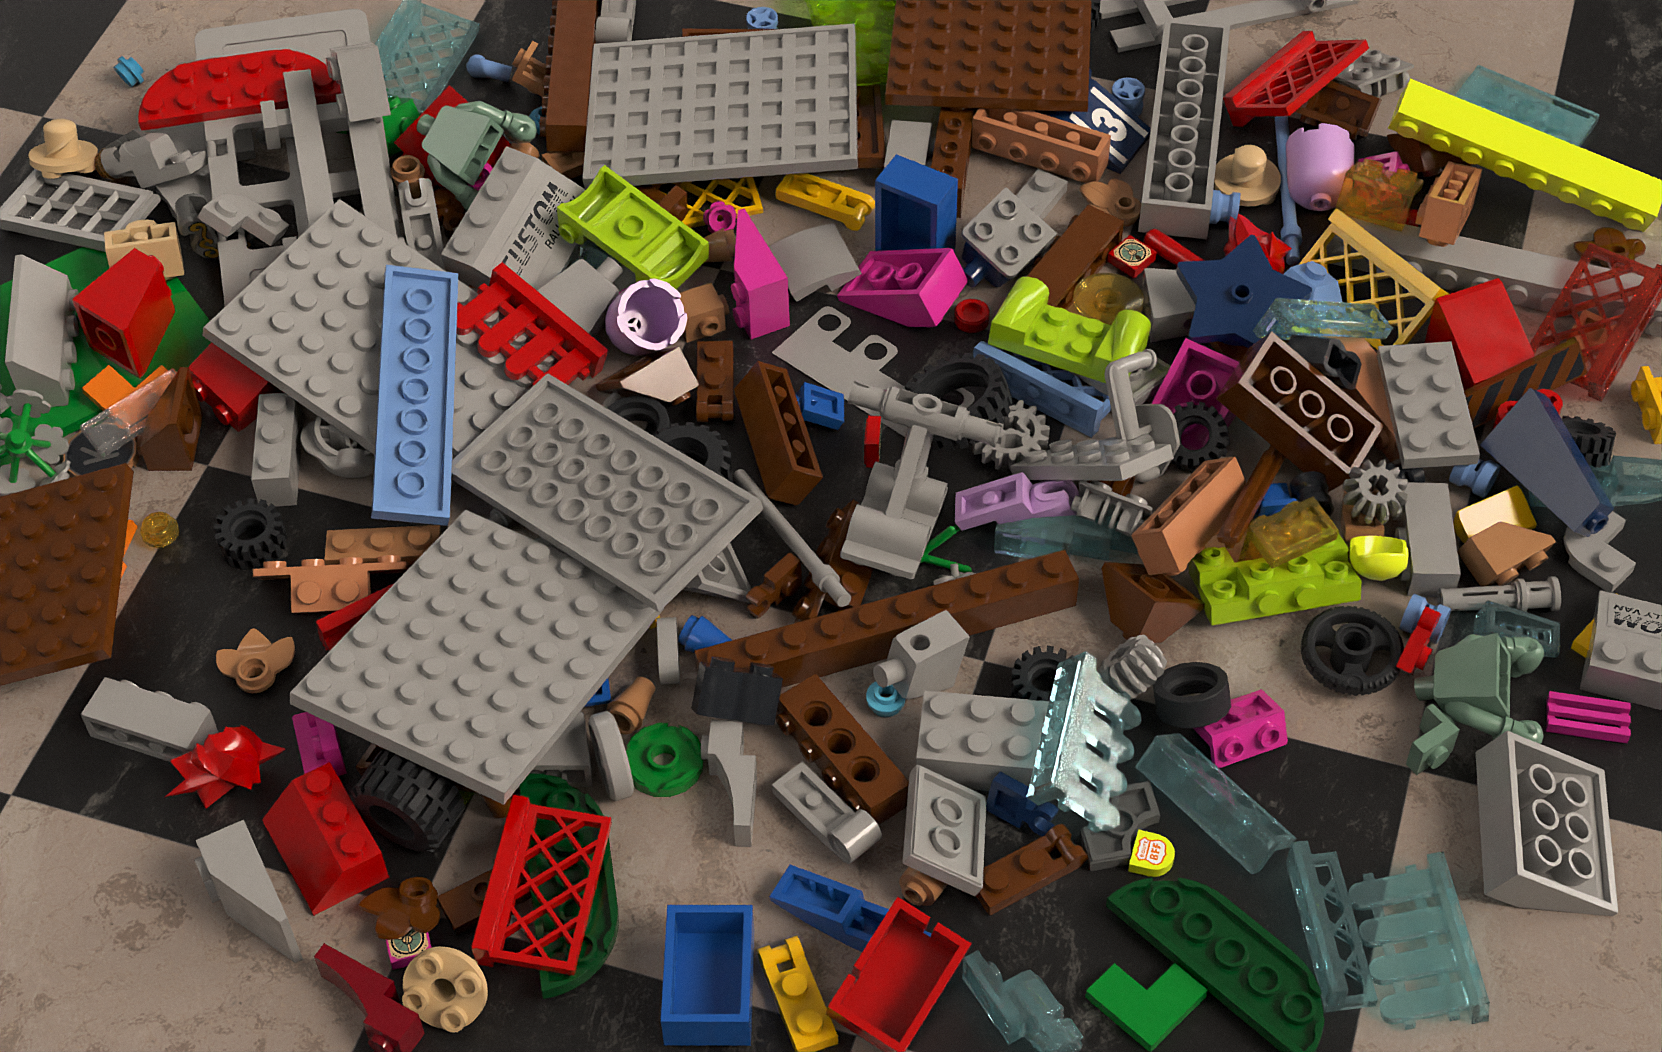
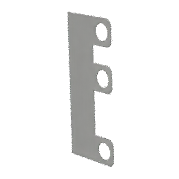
(816, 355)

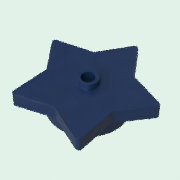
(1235, 294)

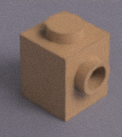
(704, 312)

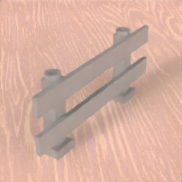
(1237, 16)
(306, 124)

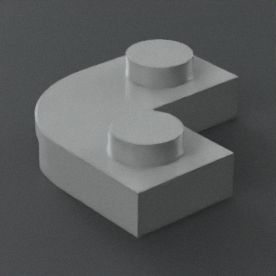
(232, 211)
(1597, 559)

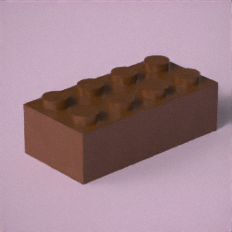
(1299, 410)

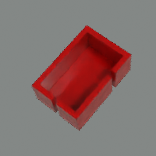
(897, 978)

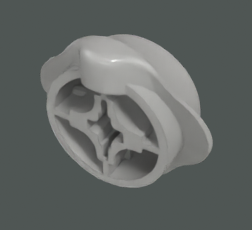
(335, 450)

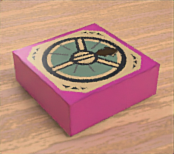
(405, 948)

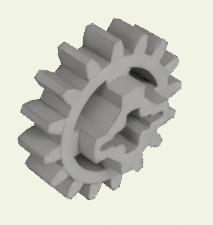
(1015, 437)

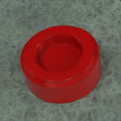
(971, 315)

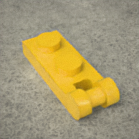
(826, 199)
(797, 997)

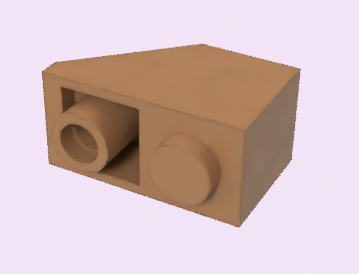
(1502, 550)

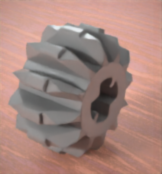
(1375, 505)
(1133, 666)

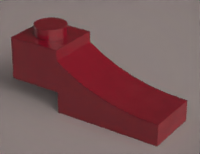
(387, 1022)

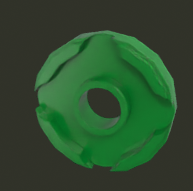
(670, 778)

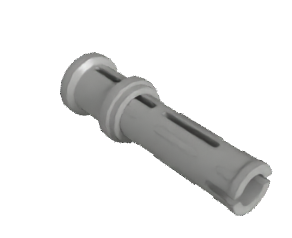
(1518, 595)

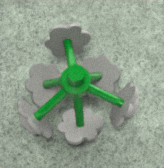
(18, 443)

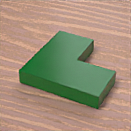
(1146, 1013)

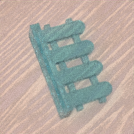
(1063, 742)
(1426, 962)

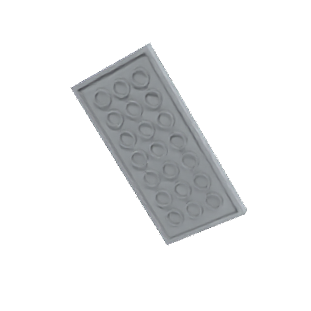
(604, 491)

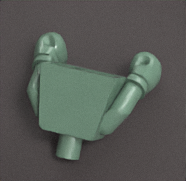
(464, 139)
(1474, 682)

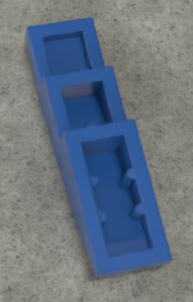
(829, 906)

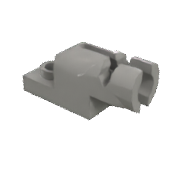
(422, 221)

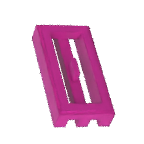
(1587, 712)

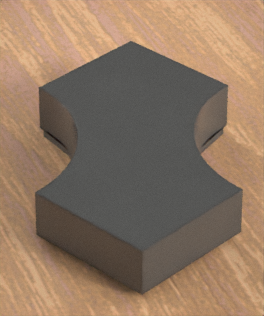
(1112, 847)

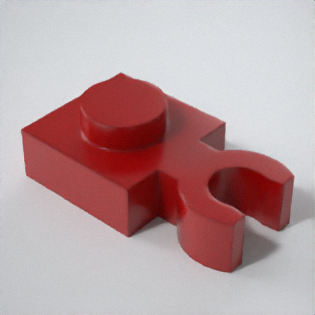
(1416, 651)

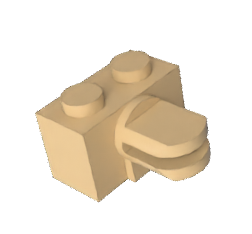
(151, 239)

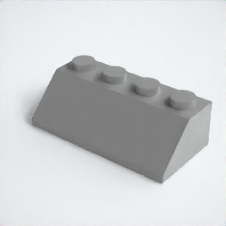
(41, 331)

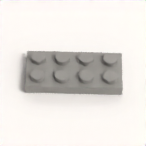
(1427, 405)

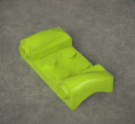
(632, 230)
(1062, 337)

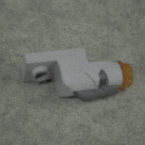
(148, 158)

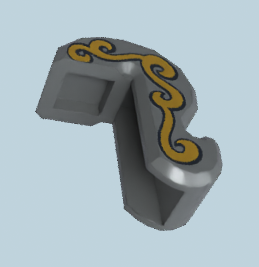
(202, 236)

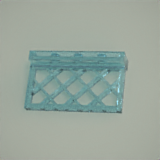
(403, 28)

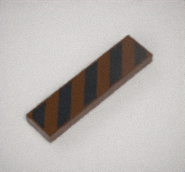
(1543, 371)

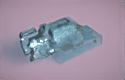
(1021, 1007)

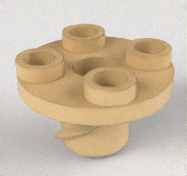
(62, 151)
(1248, 174)
(445, 988)

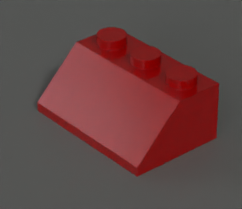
(324, 840)

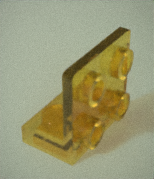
(1378, 194)
(1288, 533)

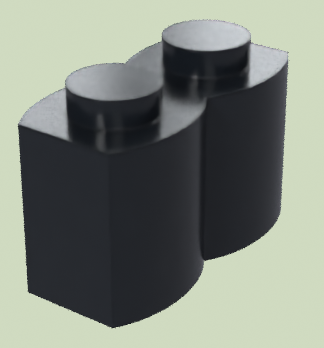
(1329, 358)
(737, 692)

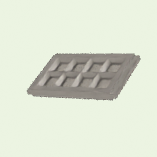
(74, 208)

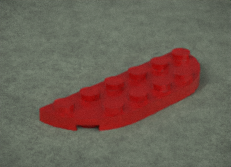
(229, 88)

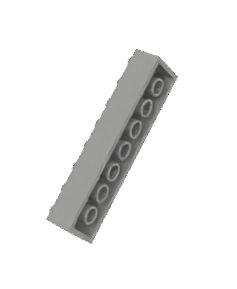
(1185, 129)

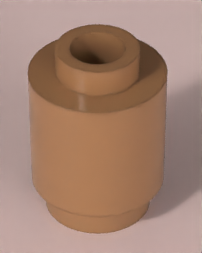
(920, 888)

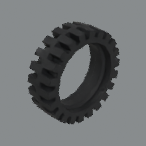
(960, 374)

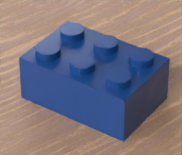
(914, 207)
(708, 975)

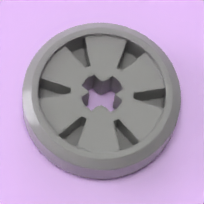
(611, 756)

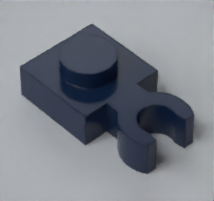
(1010, 802)

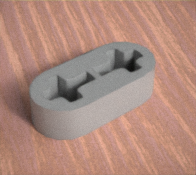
(668, 650)

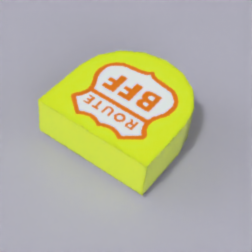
(1151, 854)

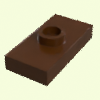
(464, 903)

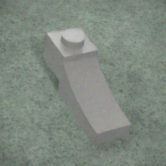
(736, 771)

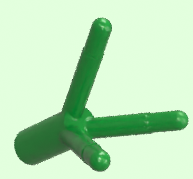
(938, 540)

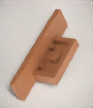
(329, 587)

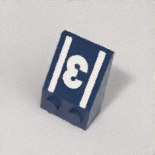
(1113, 118)

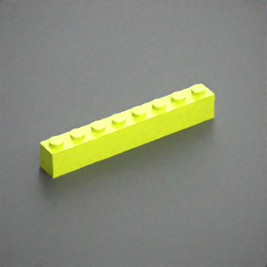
(1527, 155)

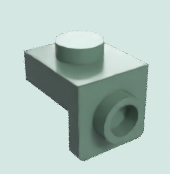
(1436, 743)

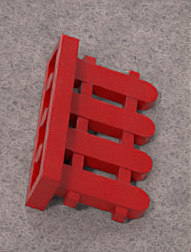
(535, 315)

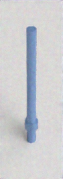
(1290, 232)

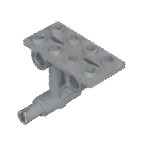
(901, 501)

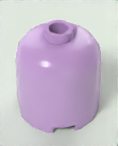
(1318, 165)
(655, 315)

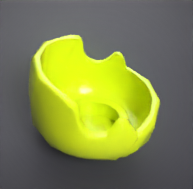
(1378, 556)

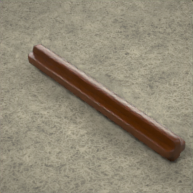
(1250, 498)

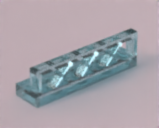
(1322, 319)
(1213, 801)
(1321, 931)

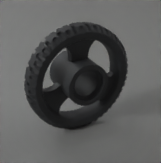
(1352, 636)

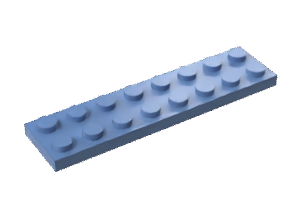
(415, 396)

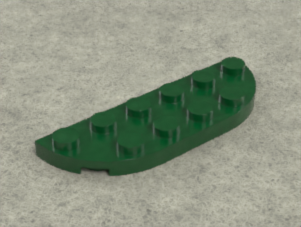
(604, 913)
(1228, 956)

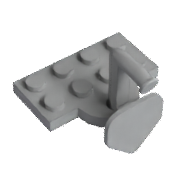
(1143, 443)

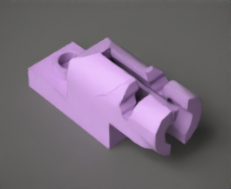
(1013, 500)

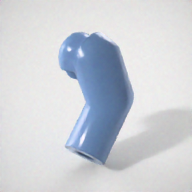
(481, 68)

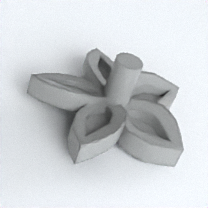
(955, 574)

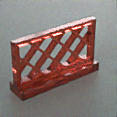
(1628, 325)

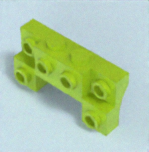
(1255, 590)

